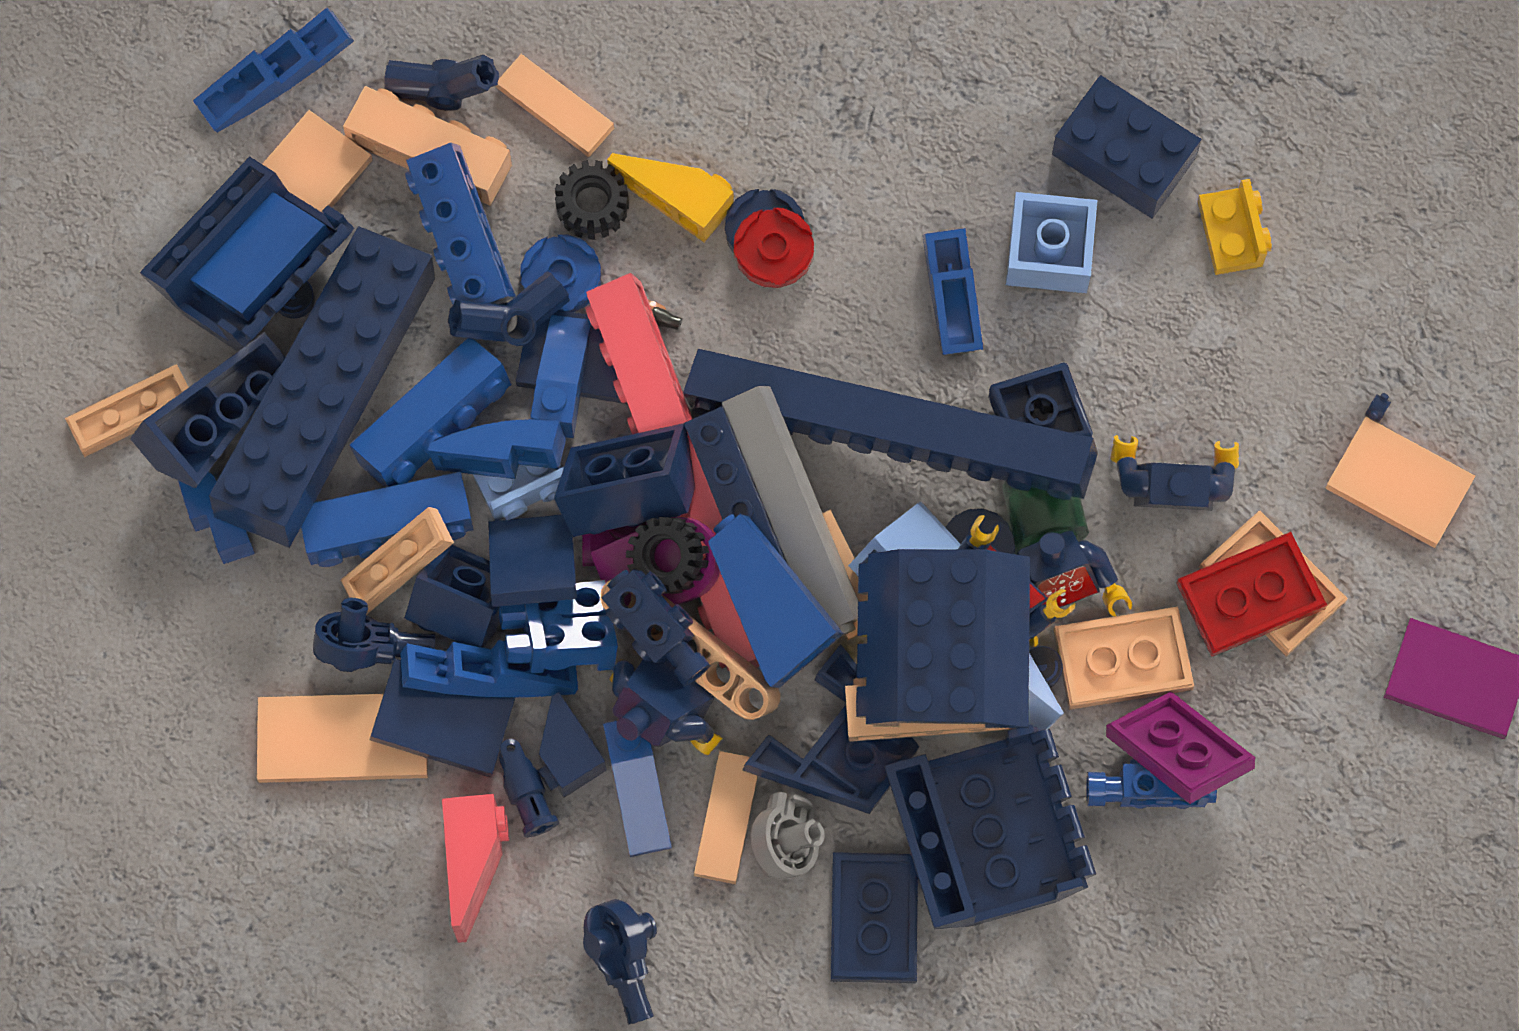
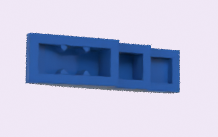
(274, 71)
(480, 673)

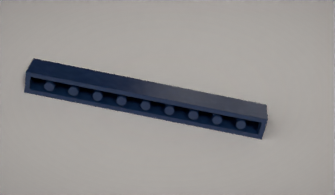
(903, 426)

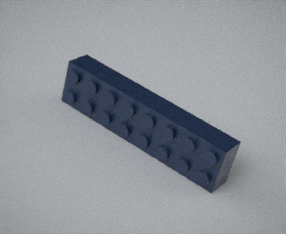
(322, 387)

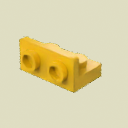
(1234, 228)

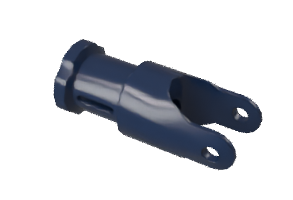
(525, 790)

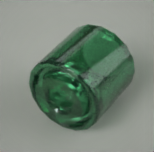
(1038, 513)

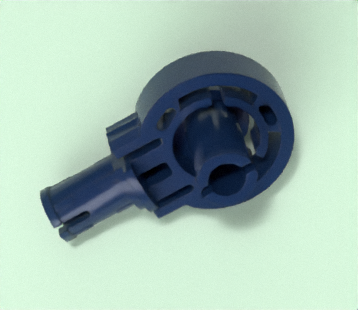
(360, 638)
(621, 952)

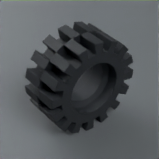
(587, 177)
(690, 547)

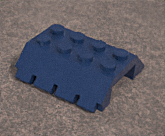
(209, 229)
(944, 638)
(991, 829)

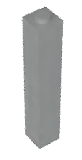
(791, 502)

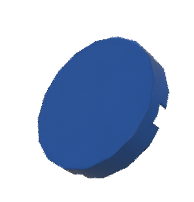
(570, 263)

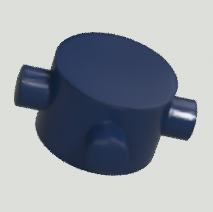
(1378, 407)

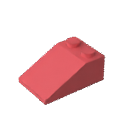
(473, 850)

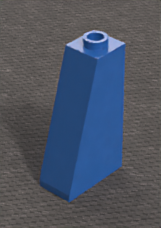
(773, 604)

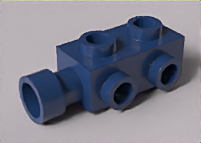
(654, 610)

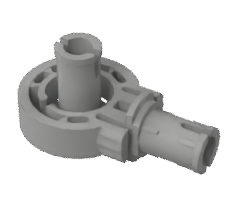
(786, 829)

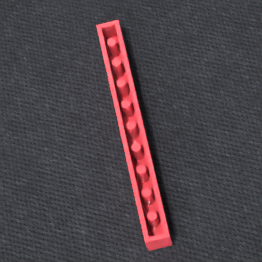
(656, 402)

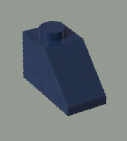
(567, 751)

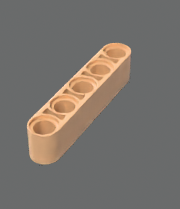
(742, 673)

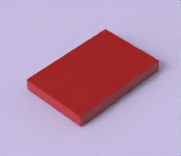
(1251, 594)

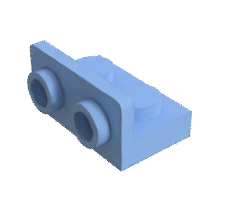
(510, 497)

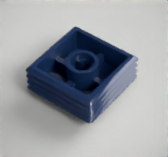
(1046, 389)

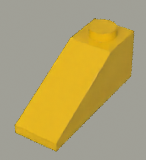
(678, 191)

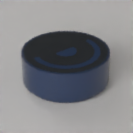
(300, 303)
(1048, 663)

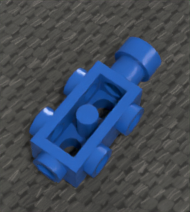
(1127, 790)

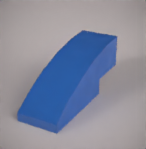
(953, 291)
(500, 448)
(229, 539)

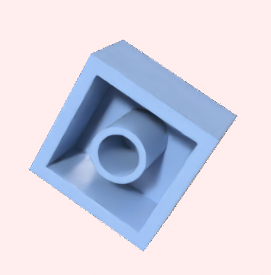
(1051, 242)

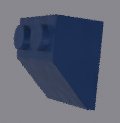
(455, 598)

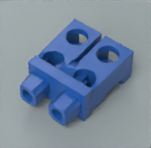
(561, 632)

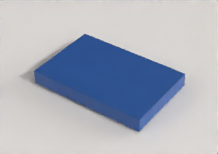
(260, 256)

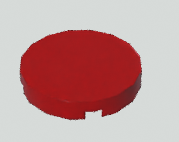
(773, 247)

